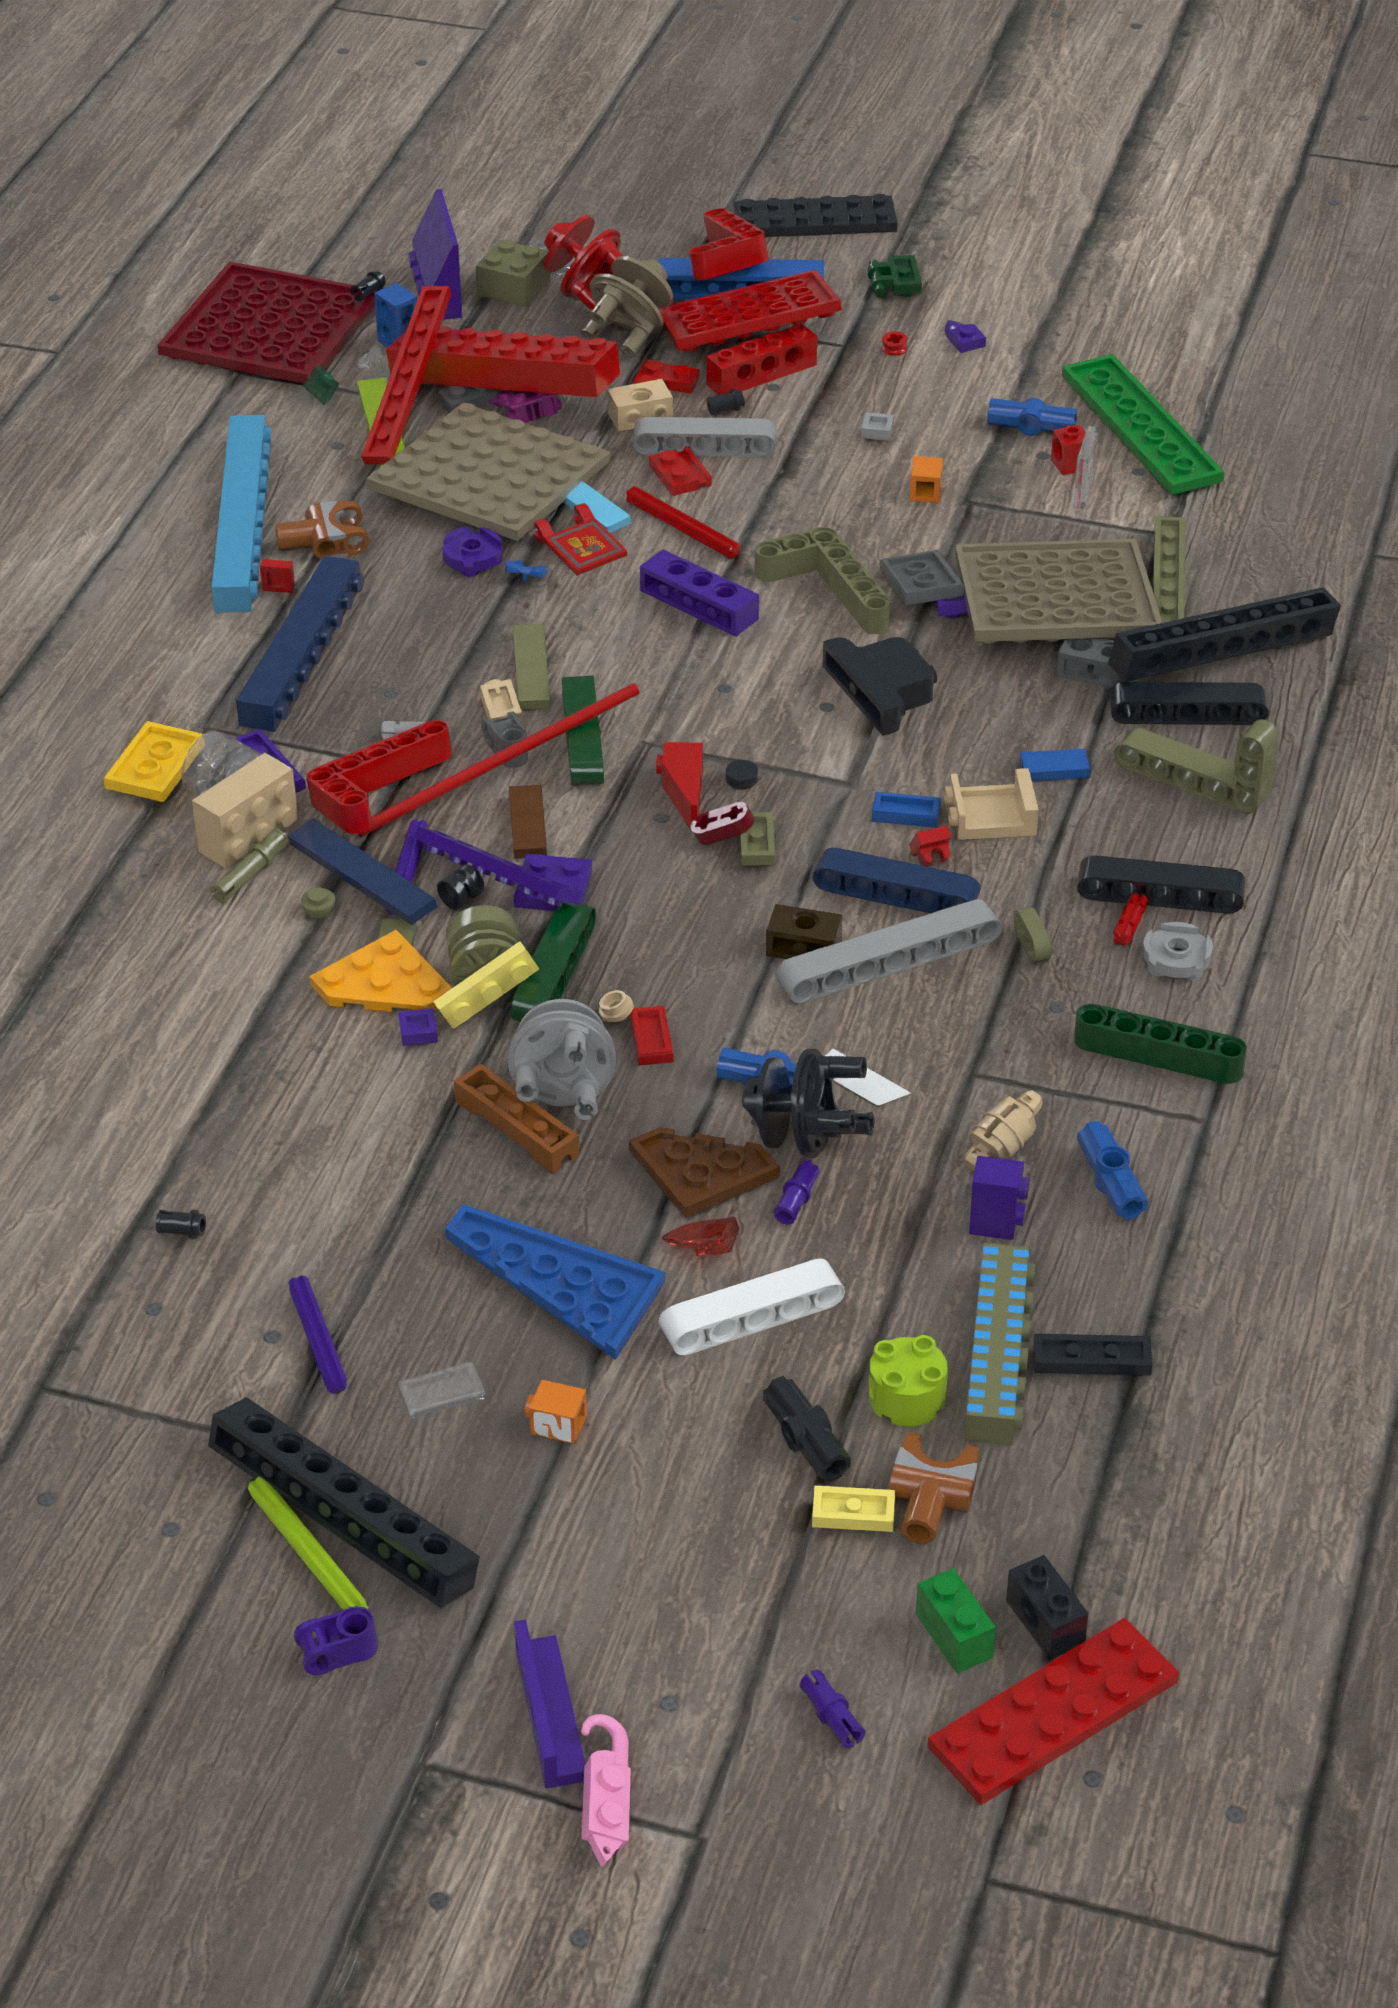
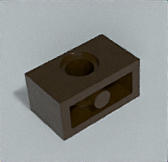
(800, 931)

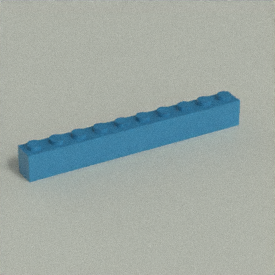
(241, 514)

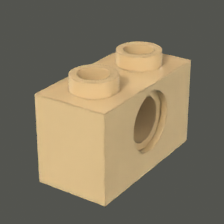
(638, 400)

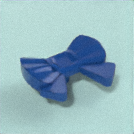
(517, 567)

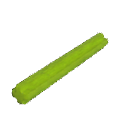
(305, 1545)

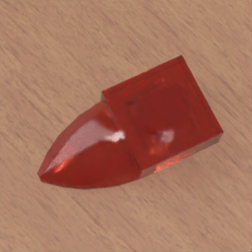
(706, 1236)

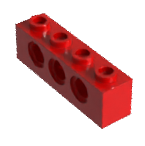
(762, 360)

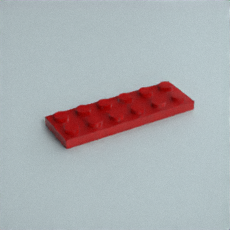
(1052, 1710)

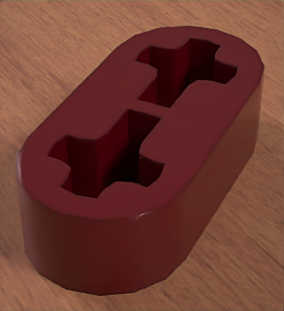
(722, 823)

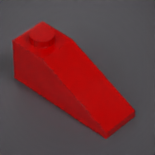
(682, 776)

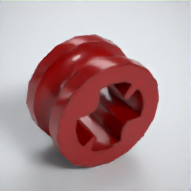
(894, 343)

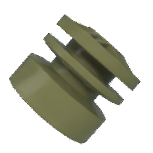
(478, 938)

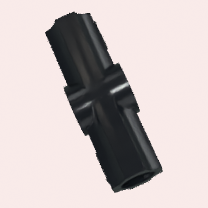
(806, 1428)

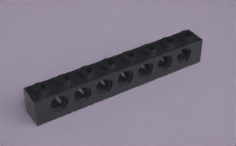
(1223, 634)
(344, 1502)

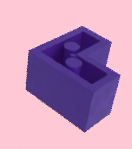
(996, 1197)

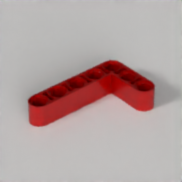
(732, 245)
(342, 785)

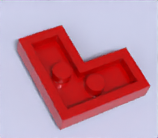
(676, 377)

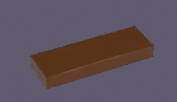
(527, 820)

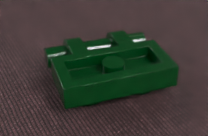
(897, 274)

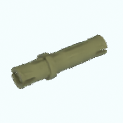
(258, 857)

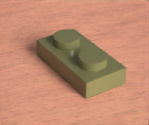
(758, 841)

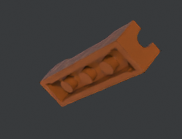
(522, 1121)

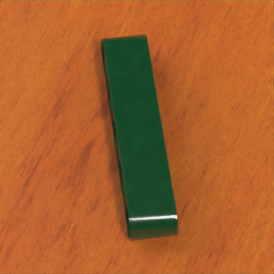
(584, 740)
(556, 957)
(1160, 1043)

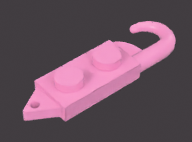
(606, 1791)

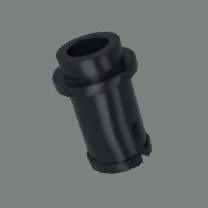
(372, 283)
(725, 402)
(183, 1223)

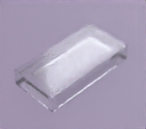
(441, 1390)

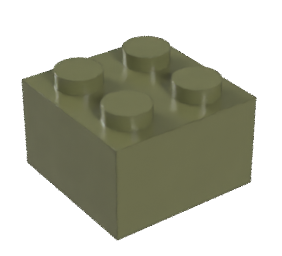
(512, 273)

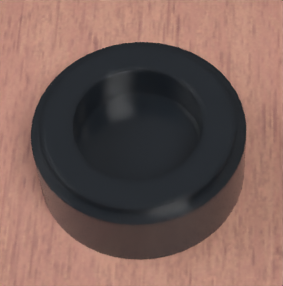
(741, 774)

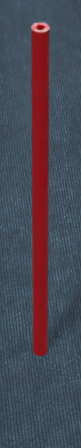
(502, 757)

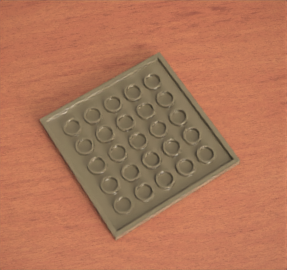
(488, 470)
(1055, 589)

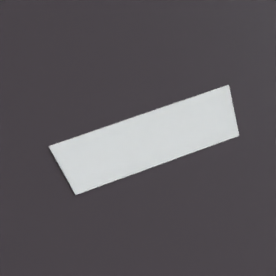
(872, 1087)

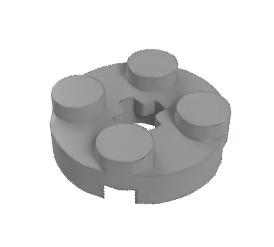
(1187, 963)

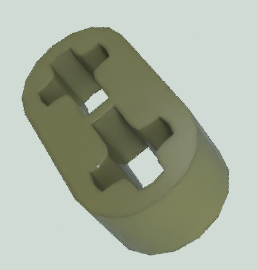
(1032, 934)

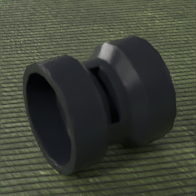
(462, 885)

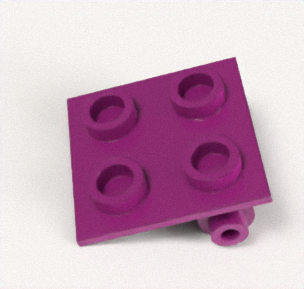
(527, 405)

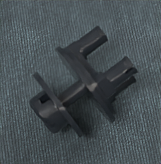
(810, 1104)

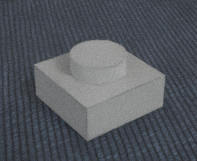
(877, 426)

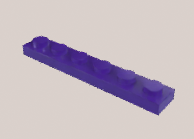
(506, 871)

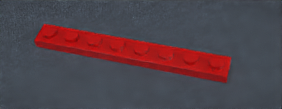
(406, 375)

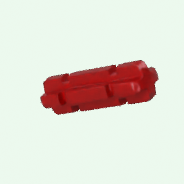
(1129, 919)

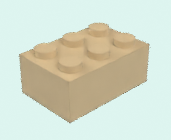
(244, 809)

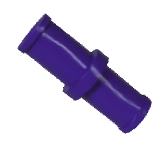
(832, 1708)

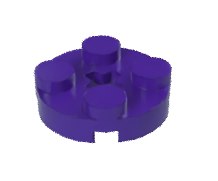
(472, 550)

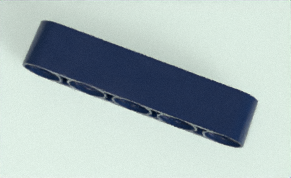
(892, 881)

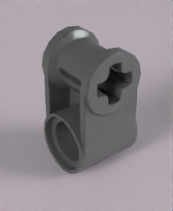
(503, 733)

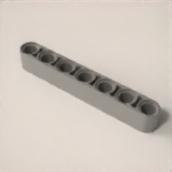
(888, 951)

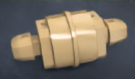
(1004, 1128)

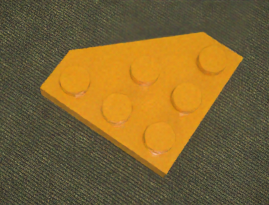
(381, 977)

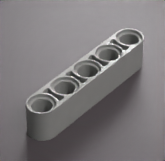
(717, 431)

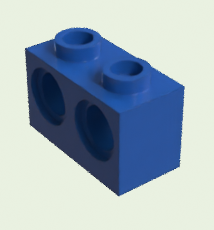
(393, 312)

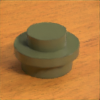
(318, 902)

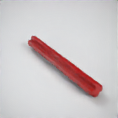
(683, 522)

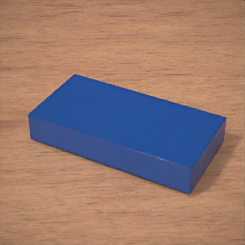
(1056, 764)
(906, 809)

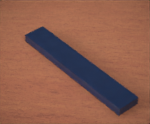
(362, 871)

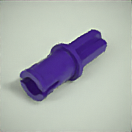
(796, 1193)

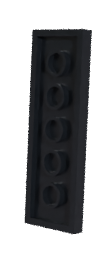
(819, 215)

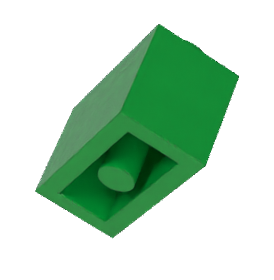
(955, 1620)

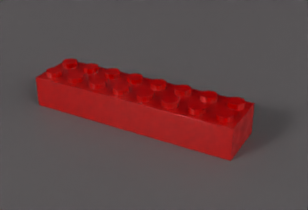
(518, 362)

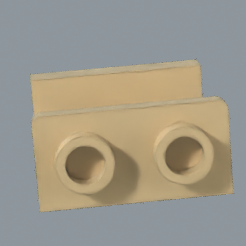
(993, 809)

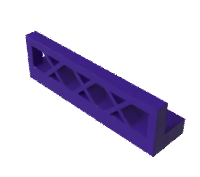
(549, 1708)

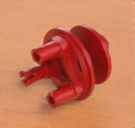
(566, 242)

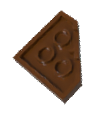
(702, 1168)

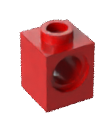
(1066, 447)

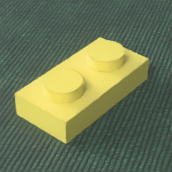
(853, 1508)

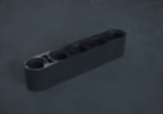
(1188, 703)
(1162, 883)

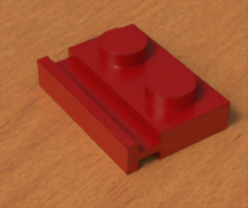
(679, 471)

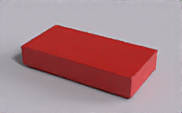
(651, 1035)

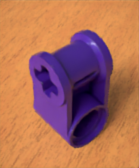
(340, 1640)

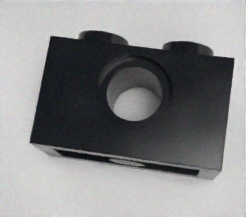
(1047, 1607)

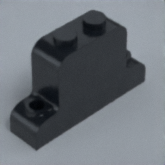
(881, 678)

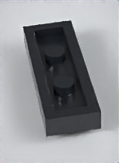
(1092, 1354)

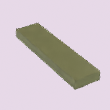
(531, 666)

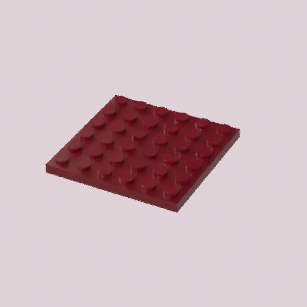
(267, 323)

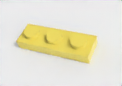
(486, 985)

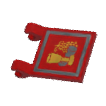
(582, 545)

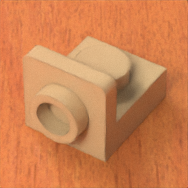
(498, 699)

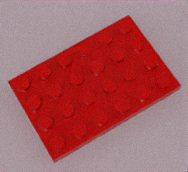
(749, 310)

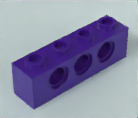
(699, 592)

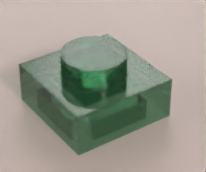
(321, 384)

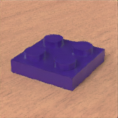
(568, 871)

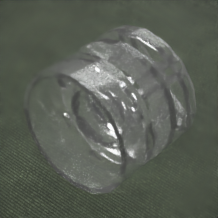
(214, 759)

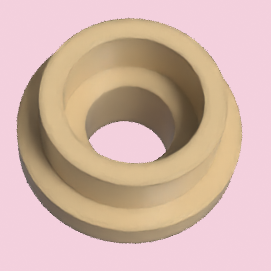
(615, 1006)

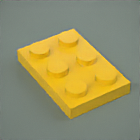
(151, 762)

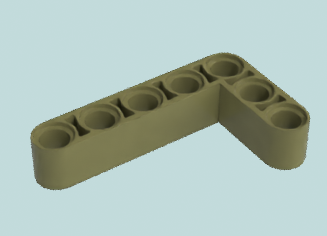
(836, 563)
(1231, 784)

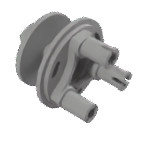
(562, 1056)

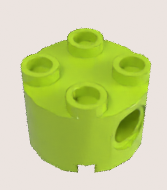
(908, 1380)

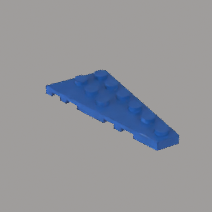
(578, 1284)

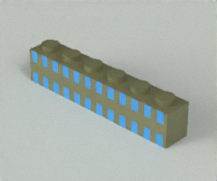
(997, 1345)

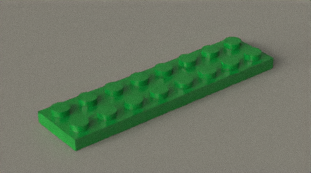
(1143, 424)

